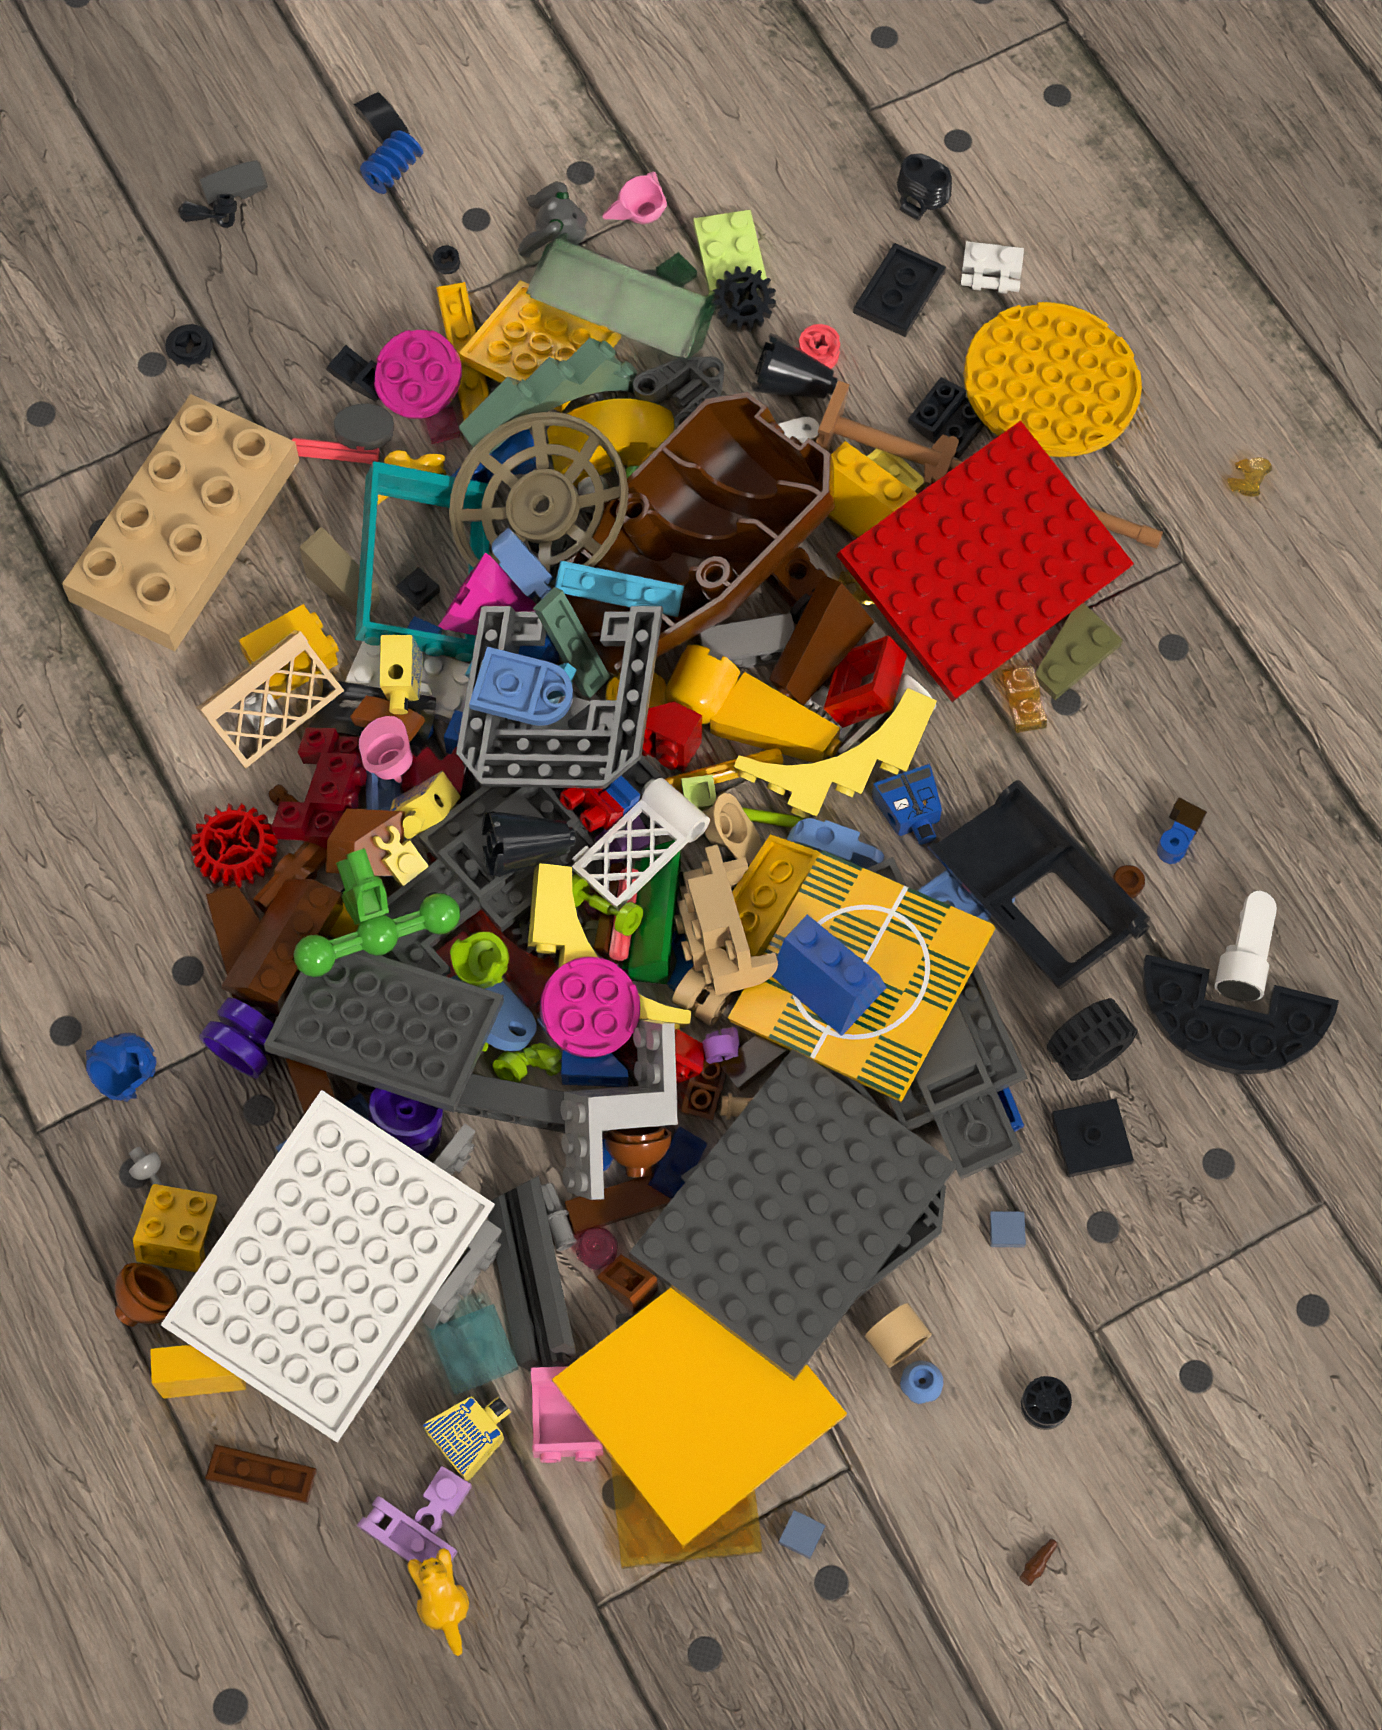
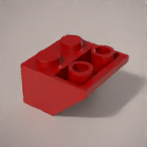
(672, 735)

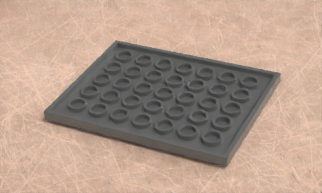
(793, 1212)

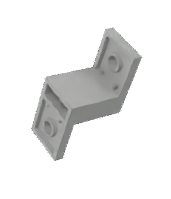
(638, 1106)
(480, 1251)

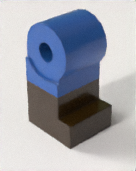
(1177, 840)

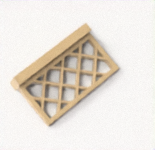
(254, 676)

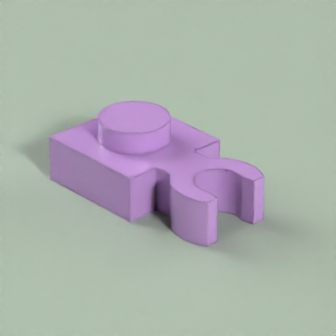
(444, 1494)

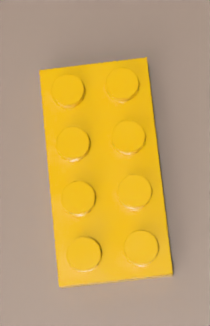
(770, 889)

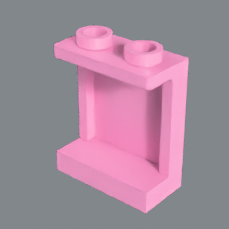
(556, 1425)

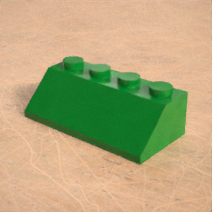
(652, 940)

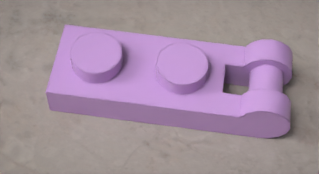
(403, 1534)

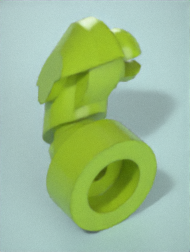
(512, 1065)

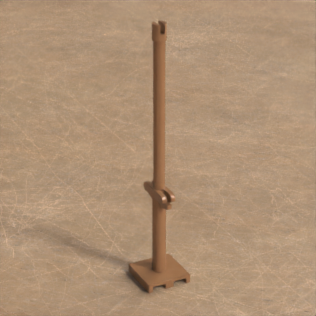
(938, 459)

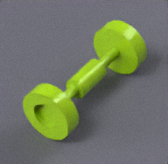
(627, 917)

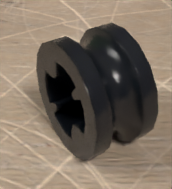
(445, 252)

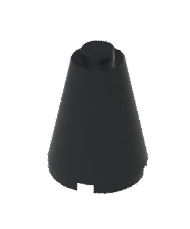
(791, 372)
(522, 841)

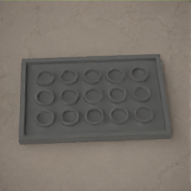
(388, 1027)

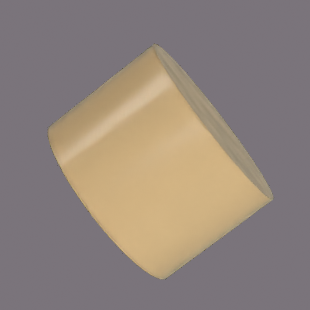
(898, 1335)

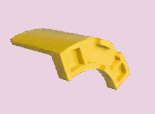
(629, 424)

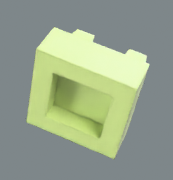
(699, 791)

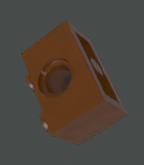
(793, 589)

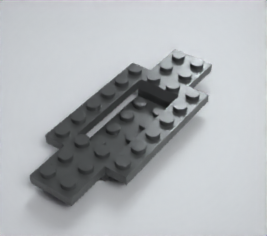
(958, 1084)

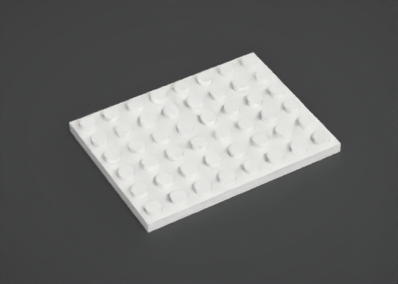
(328, 1266)

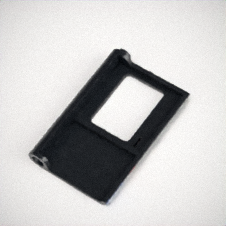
(1016, 847)

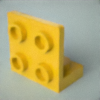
(174, 1228)

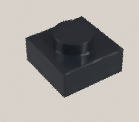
(418, 589)

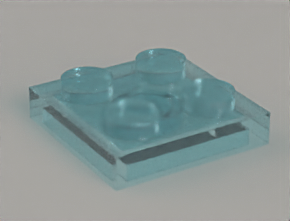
(474, 1349)

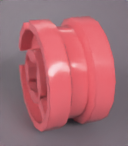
(821, 336)

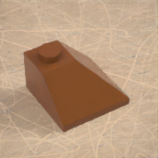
(356, 832)

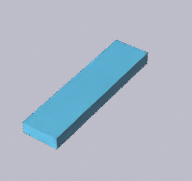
(618, 588)

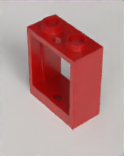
(851, 703)

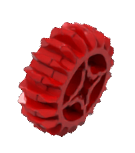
(241, 825)

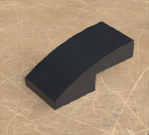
(380, 116)
(354, 372)

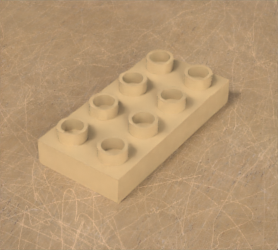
(181, 522)

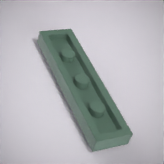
(572, 641)

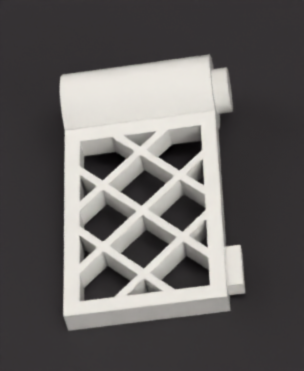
(665, 808)

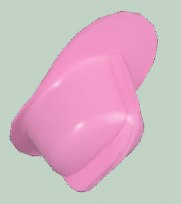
(386, 748)

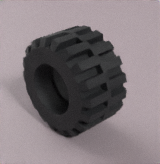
(1091, 1039)

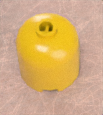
(701, 681)

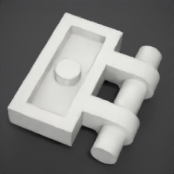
(993, 261)

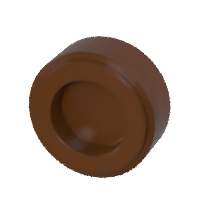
(1130, 879)

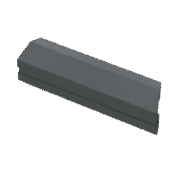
(531, 1279)

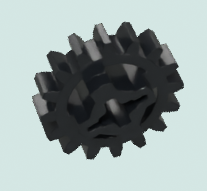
(752, 305)

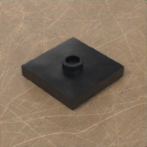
(1092, 1138)

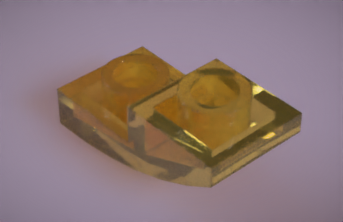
(1024, 698)

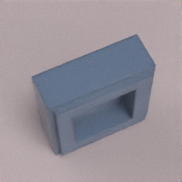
(1007, 1229)
(801, 1534)

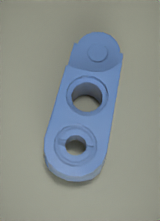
(521, 565)
(835, 840)

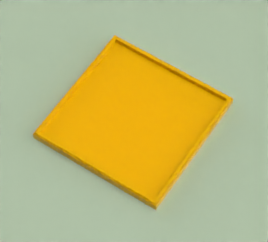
(693, 1411)

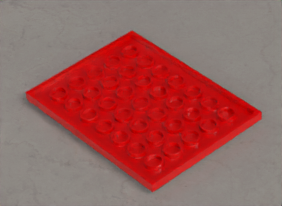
(985, 560)

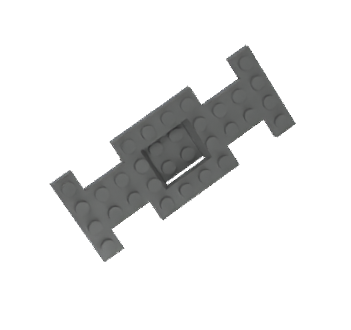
(461, 864)

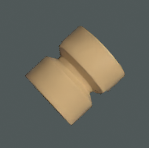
(692, 991)

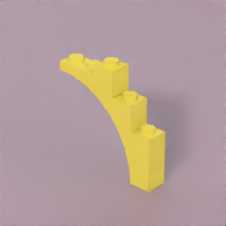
(809, 783)
(556, 926)

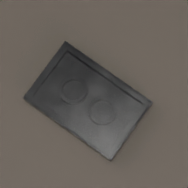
(899, 289)

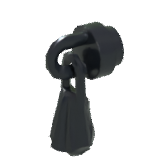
(222, 206)

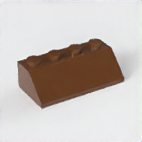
(267, 965)

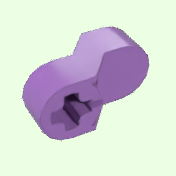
(721, 1045)

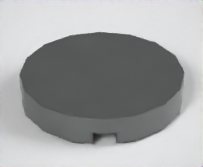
(364, 426)

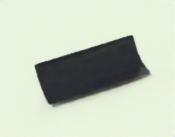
(338, 711)

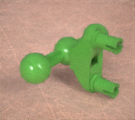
(376, 932)

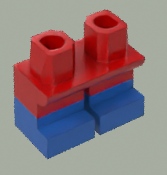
(601, 806)

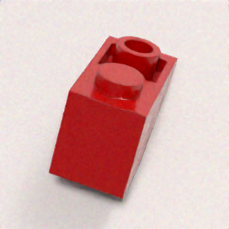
(688, 1056)

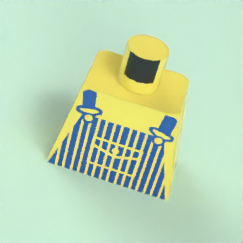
(400, 671)
(420, 806)
(468, 1433)

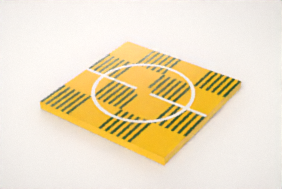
(908, 938)

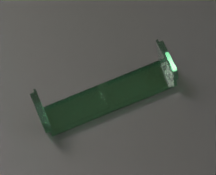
(622, 298)

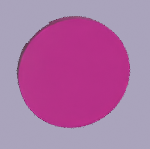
(417, 373)
(590, 1007)

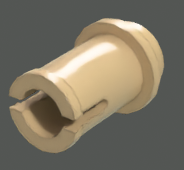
(733, 1106)

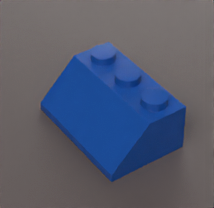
(826, 975)

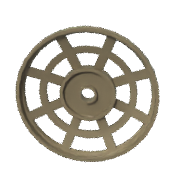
(538, 486)

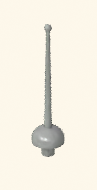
(147, 1167)

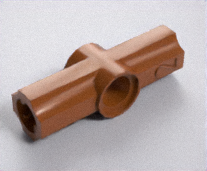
(300, 865)

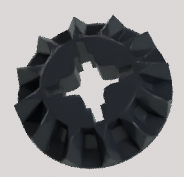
(179, 339)

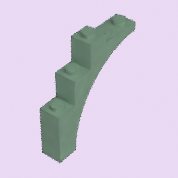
(549, 386)

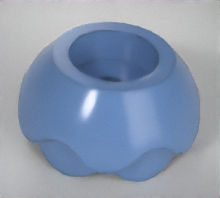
(919, 1392)

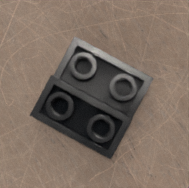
(948, 413)

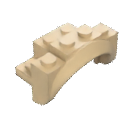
(712, 921)

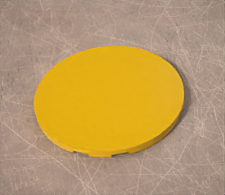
(1054, 373)

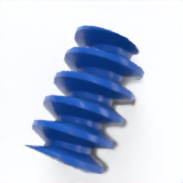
(390, 160)

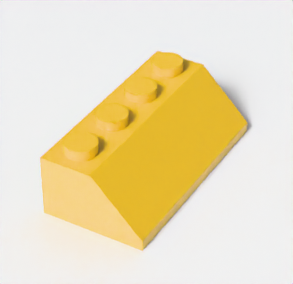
(863, 491)

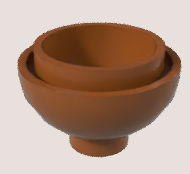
(638, 1148)
(143, 1295)

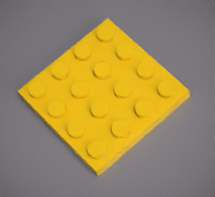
(525, 334)

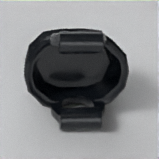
(924, 181)

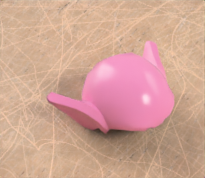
(638, 201)

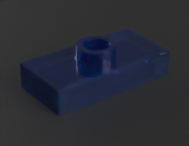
(681, 1156)

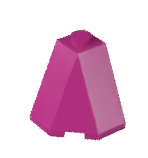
(483, 587)

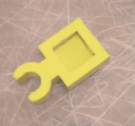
(402, 859)

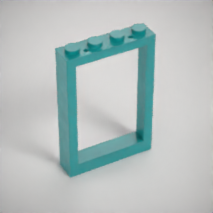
(423, 488)

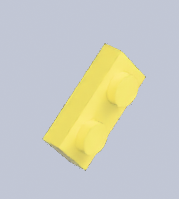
(899, 469)

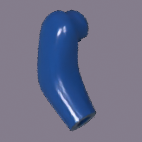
(682, 966)

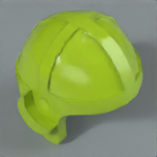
(480, 959)

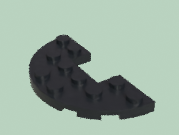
(1228, 1035)

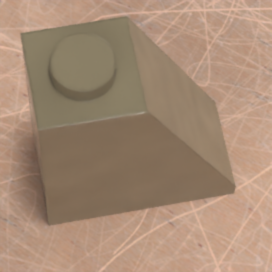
(334, 571)

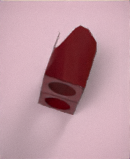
(428, 765)

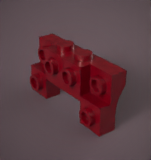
(331, 791)

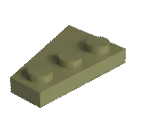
(1076, 651)

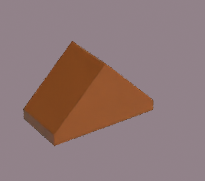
(629, 1283)

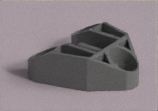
(683, 382)

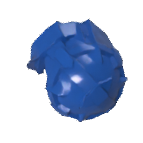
(120, 1065)

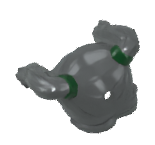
(555, 216)

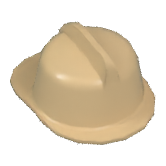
(732, 828)

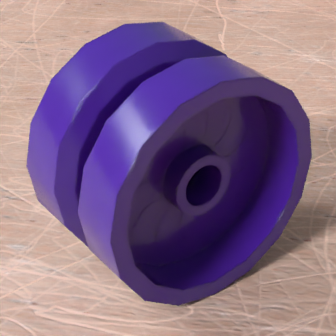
(239, 1037)
(407, 1120)

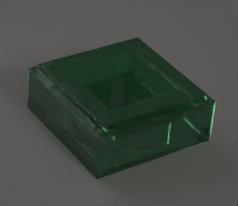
(676, 270)

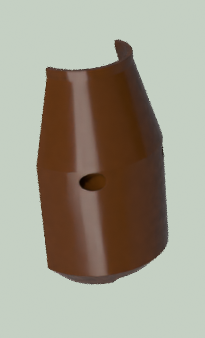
(711, 515)

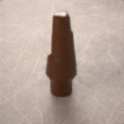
(1037, 1563)

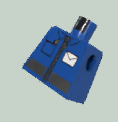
(910, 802)

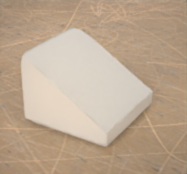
(254, 702)

